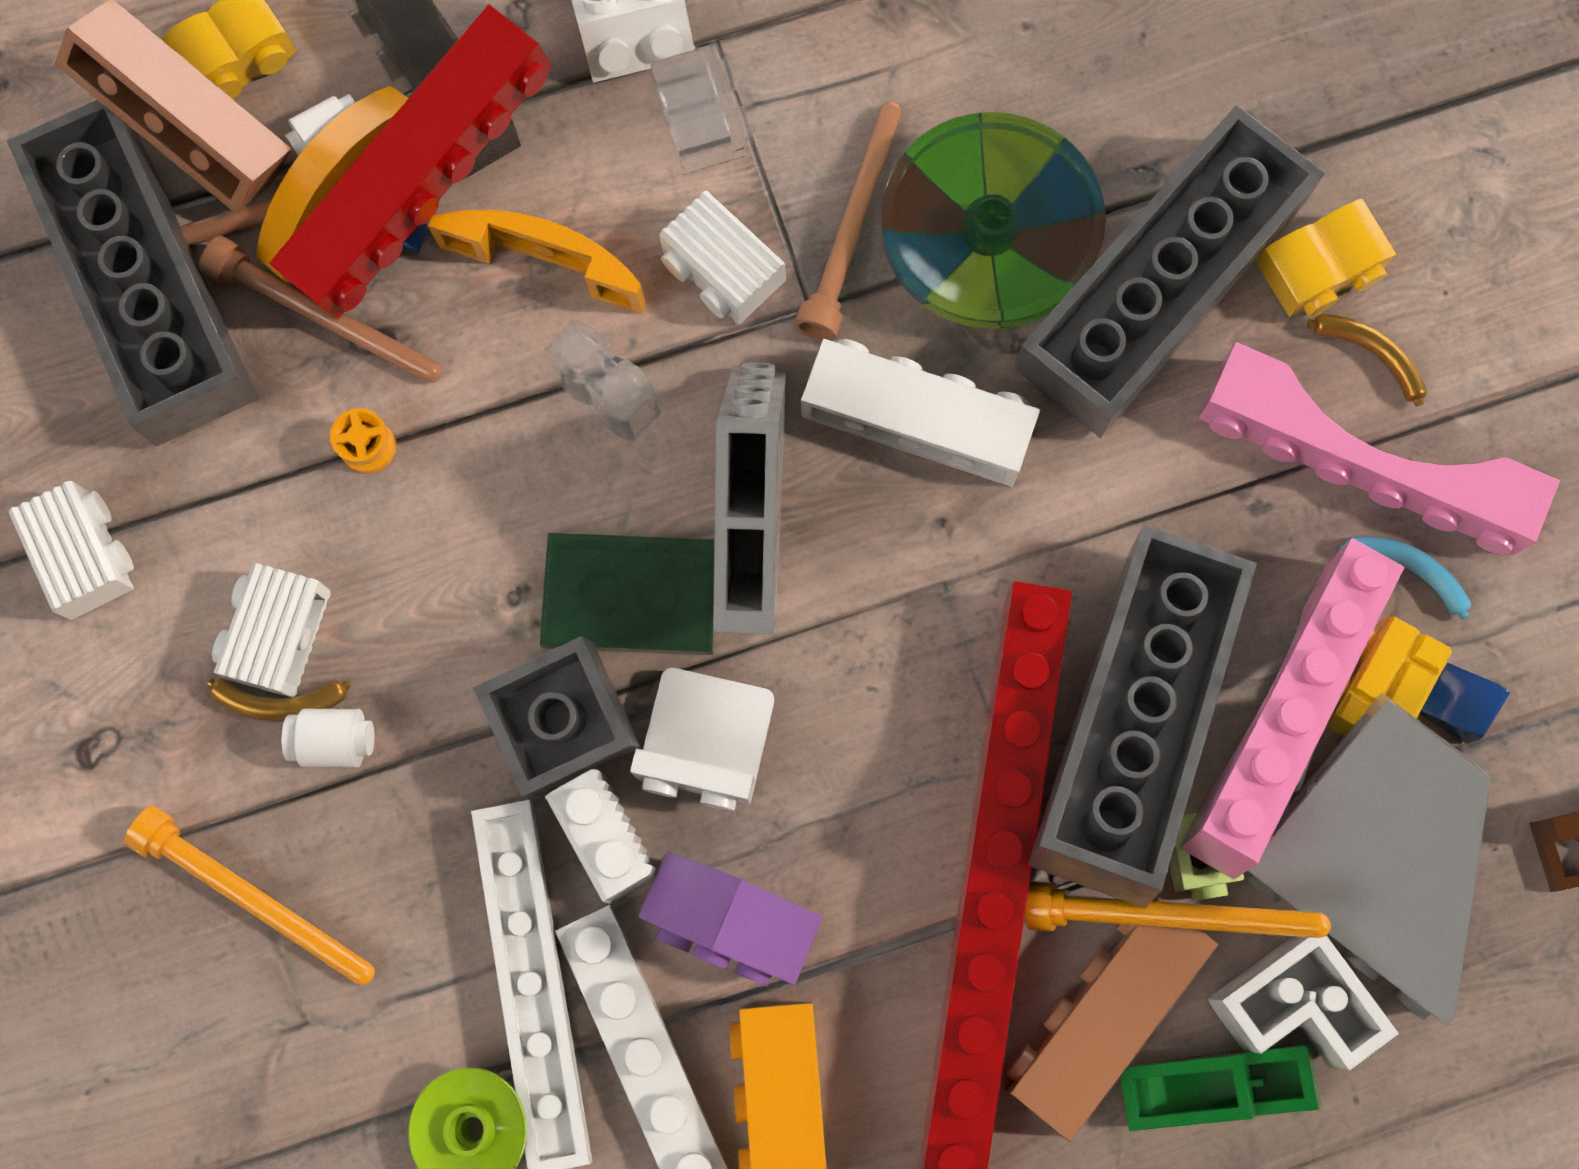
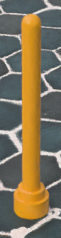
(157, 836)
(1054, 907)

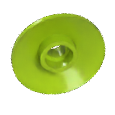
(442, 1117)

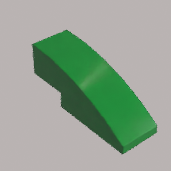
(1220, 1087)

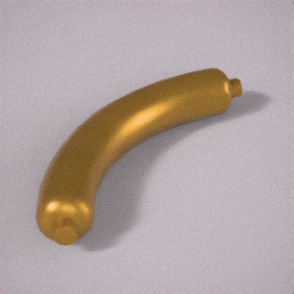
(1380, 346)
(275, 709)

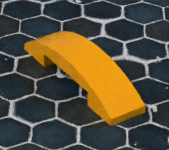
(322, 166)
(480, 231)

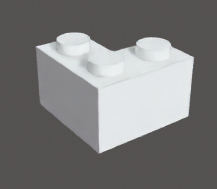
(1305, 987)

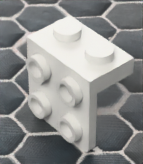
(630, 34)
(704, 738)

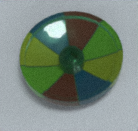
(992, 219)

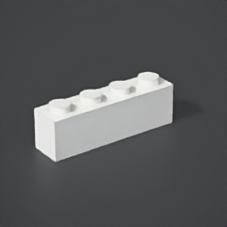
(919, 411)

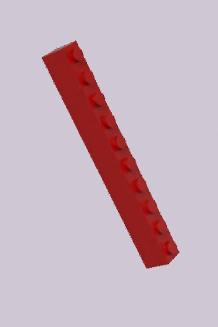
(996, 880)

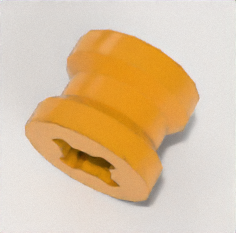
(356, 430)

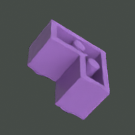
(729, 920)

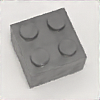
(556, 717)

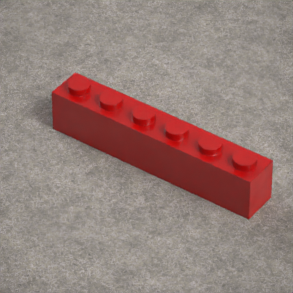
(413, 163)

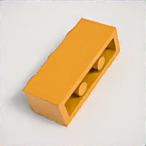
(780, 1087)

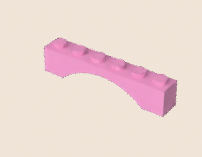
(1490, 500)
(1276, 748)

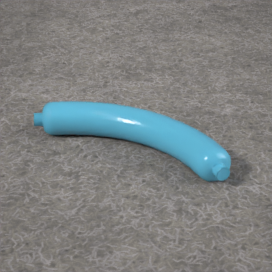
(1426, 568)

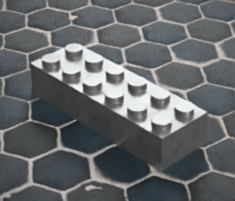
(1167, 270)
(132, 273)
(1143, 718)

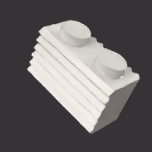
(721, 259)
(73, 549)
(270, 629)
(602, 836)

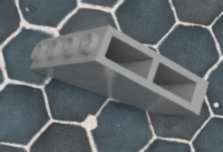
(749, 499)
(1387, 853)

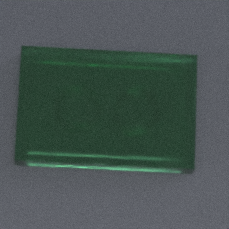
(629, 593)

